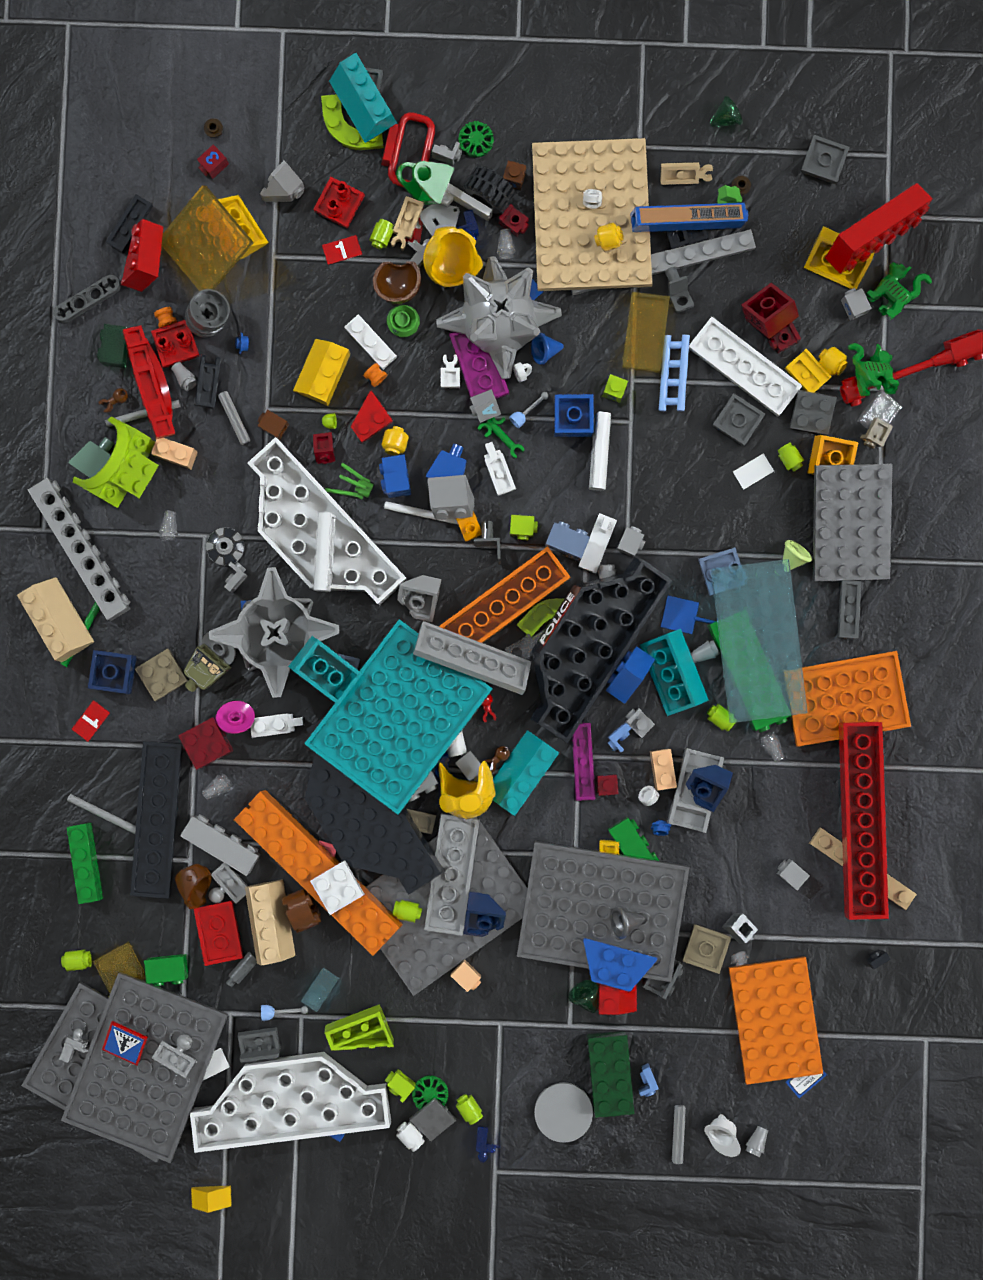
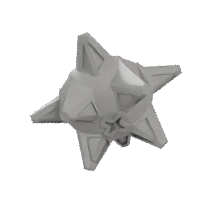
(499, 314)
(256, 625)

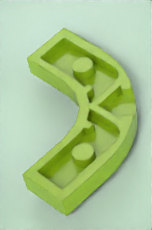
(341, 131)
(539, 615)

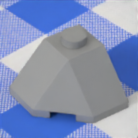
(282, 185)
(420, 596)

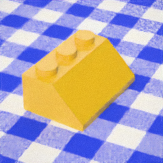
(242, 216)
(818, 264)
(322, 371)

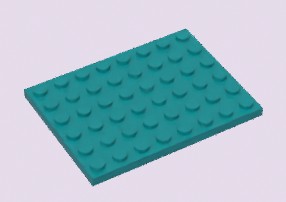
(397, 719)

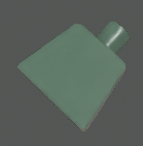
(92, 457)

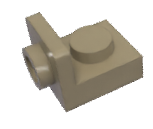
(877, 433)

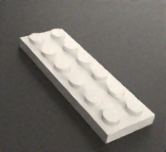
(744, 366)

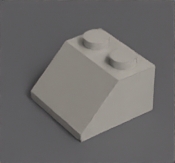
(450, 497)

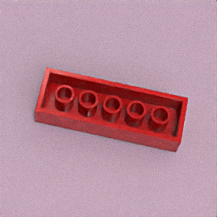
(879, 228)

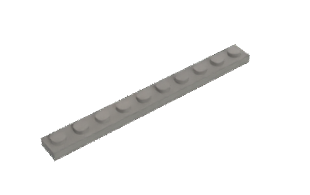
(698, 253)

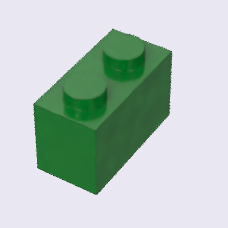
(166, 969)

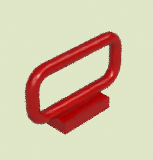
(394, 142)

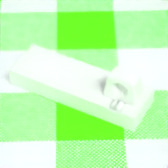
(453, 193)
(597, 543)

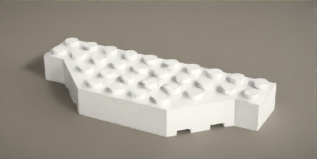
(290, 522)
(289, 1102)

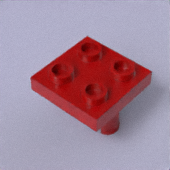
(339, 202)
(175, 343)

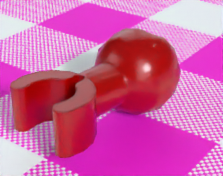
(487, 707)

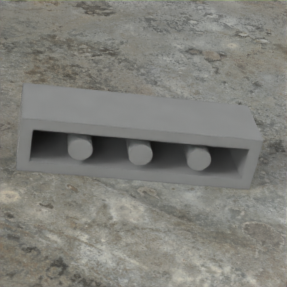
(221, 845)

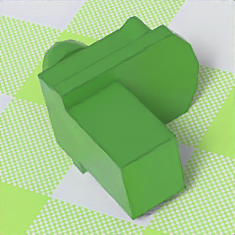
(729, 195)

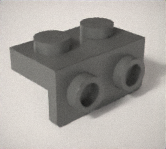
(664, 988)
(259, 1045)

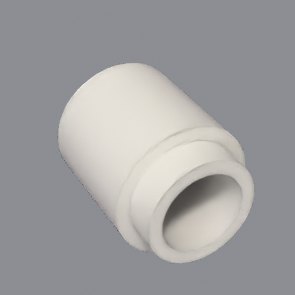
(410, 1136)

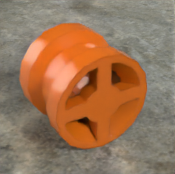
(165, 316)
(375, 375)

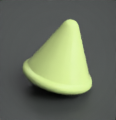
(796, 554)

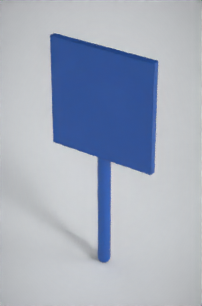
(681, 615)

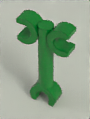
(492, 425)

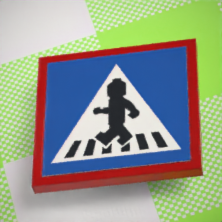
(124, 1043)

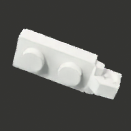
(498, 470)
(275, 725)

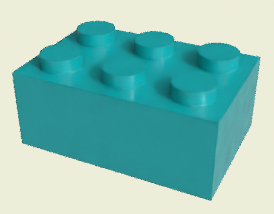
(325, 670)

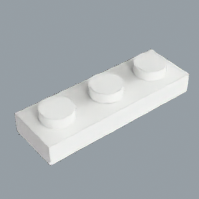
(370, 342)

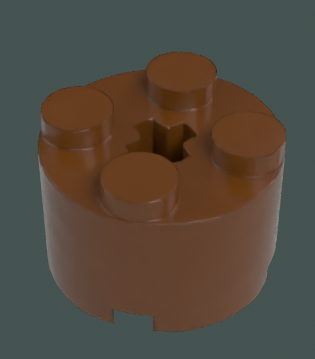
(301, 910)

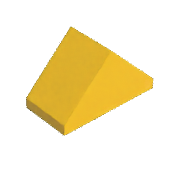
(211, 1198)

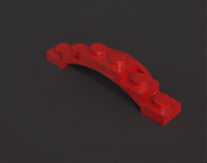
(150, 382)

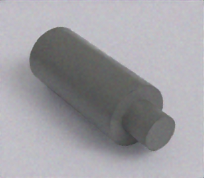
(242, 969)

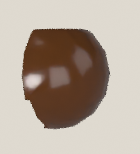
(397, 282)

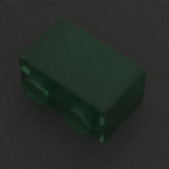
(113, 346)

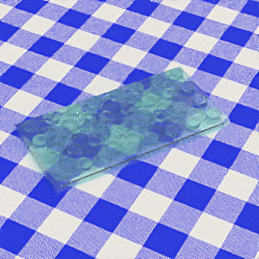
(759, 641)

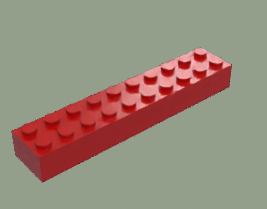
(863, 820)

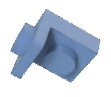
(620, 733)
(647, 1077)

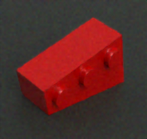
(143, 255)

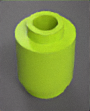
(381, 234)
(790, 457)
(720, 717)
(407, 911)
(76, 960)
(469, 1109)

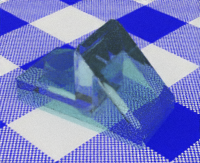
(319, 989)

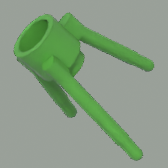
(363, 486)

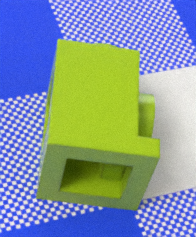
(400, 1084)

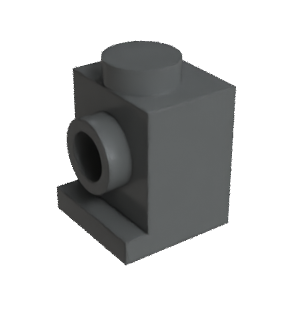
(740, 921)

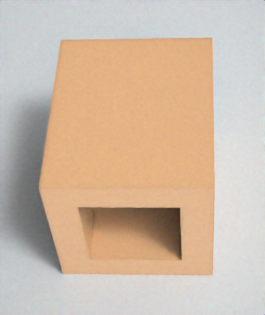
(466, 976)

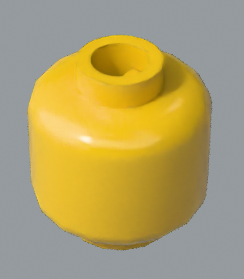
(609, 236)
(833, 361)
(395, 441)

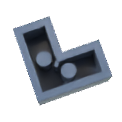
(568, 541)

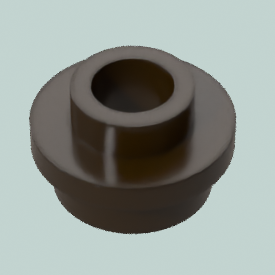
(213, 133)
(745, 180)

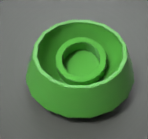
(403, 320)

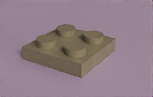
(161, 674)
(706, 948)

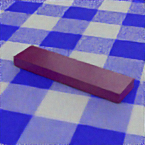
(583, 763)

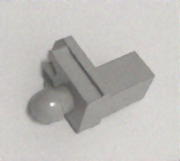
(418, 257)
(73, 1043)

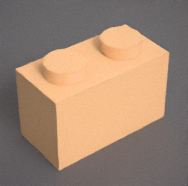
(174, 452)
(663, 769)

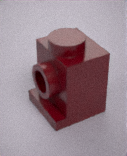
(506, 221)
(792, 338)

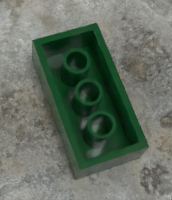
(610, 1074)

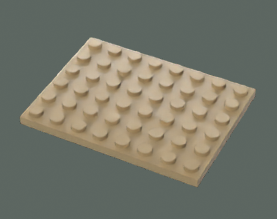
(566, 228)

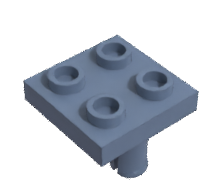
(722, 559)

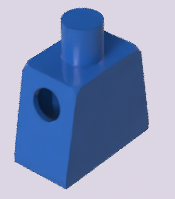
(448, 463)

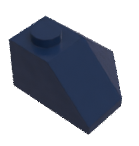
(709, 785)
(482, 915)

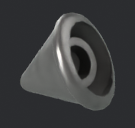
(624, 921)

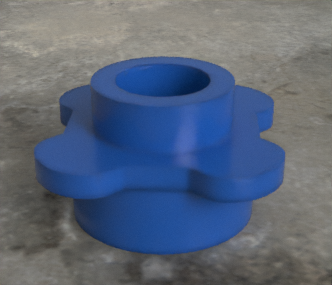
(242, 343)
(660, 828)

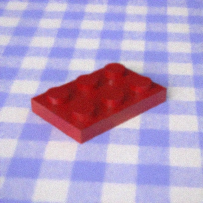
(218, 933)

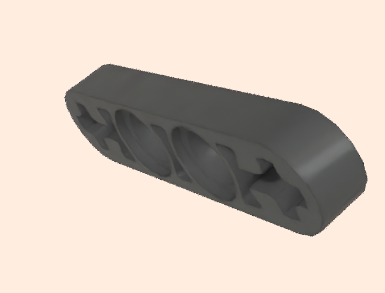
(88, 301)

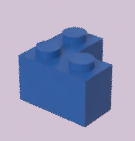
(395, 476)
(629, 674)

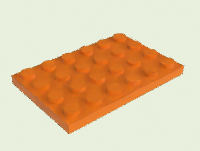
(851, 692)
(775, 1020)

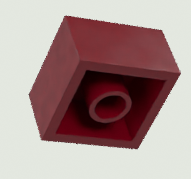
(770, 310)
(205, 743)

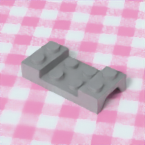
(683, 809)

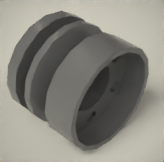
(214, 306)

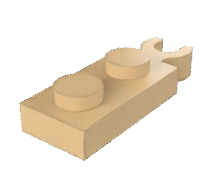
(684, 173)
(407, 221)

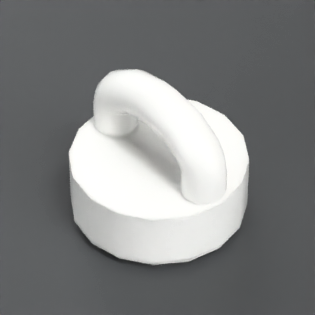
(592, 196)
(519, 371)
(648, 795)

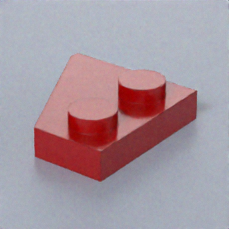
(370, 418)

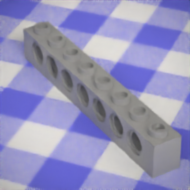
(40, 495)

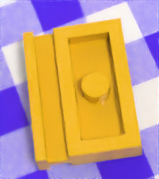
(808, 371)

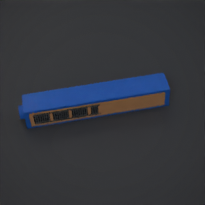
(688, 217)

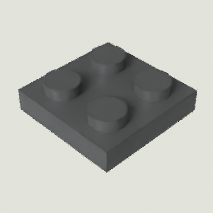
(824, 159)
(813, 412)
(738, 419)

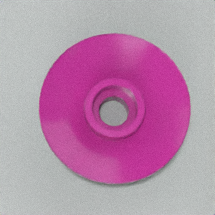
(235, 711)

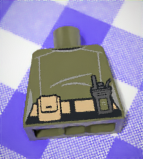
(204, 668)

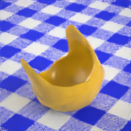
(451, 256)
(465, 797)

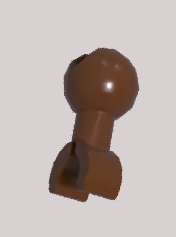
(118, 397)
(500, 755)

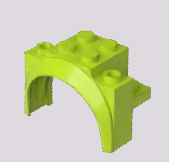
(126, 469)

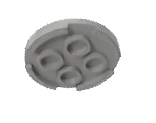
(563, 1112)

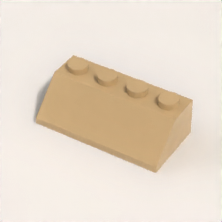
(55, 619)
(269, 922)

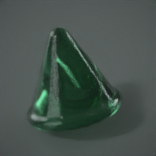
(726, 114)
(585, 995)

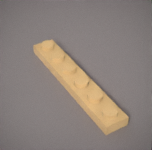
(833, 849)

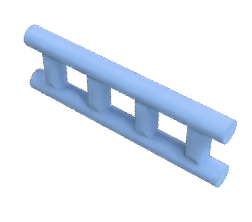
(666, 364)

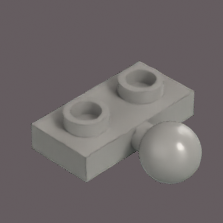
(229, 882)
(174, 1058)

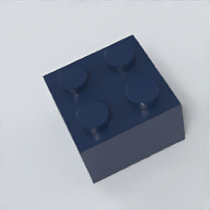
(112, 672)

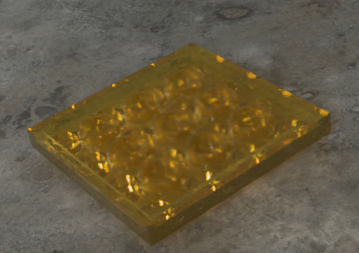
(205, 240)

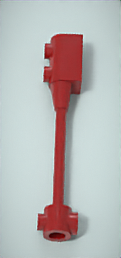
(956, 352)

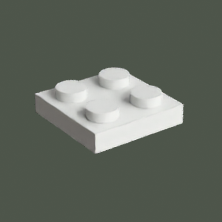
(337, 887)

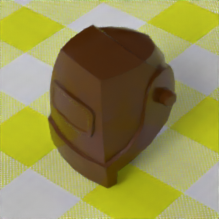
(193, 885)

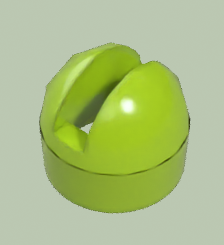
(329, 421)

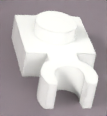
(450, 376)

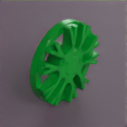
(476, 139)
(429, 1092)

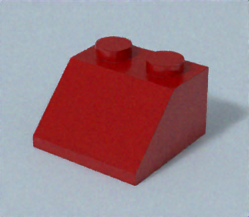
(616, 1001)

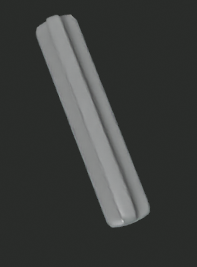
(234, 417)
(678, 1134)

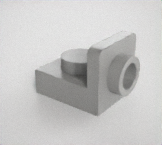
(444, 154)
(234, 581)
(639, 722)

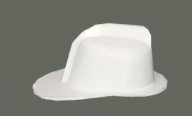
(723, 1136)

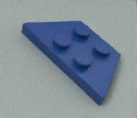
(616, 965)

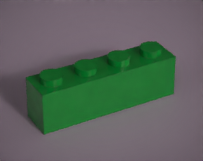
(629, 840)
(84, 863)

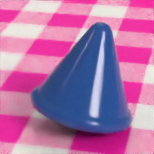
(544, 348)

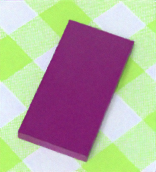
(477, 368)

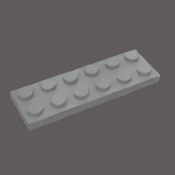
(472, 658)
(451, 889)

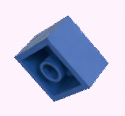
(573, 415)

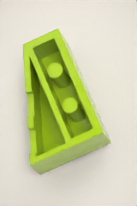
(360, 1030)

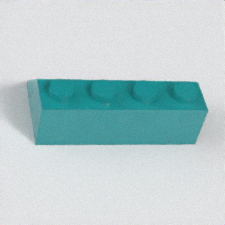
(361, 98)
(674, 673)
(522, 772)

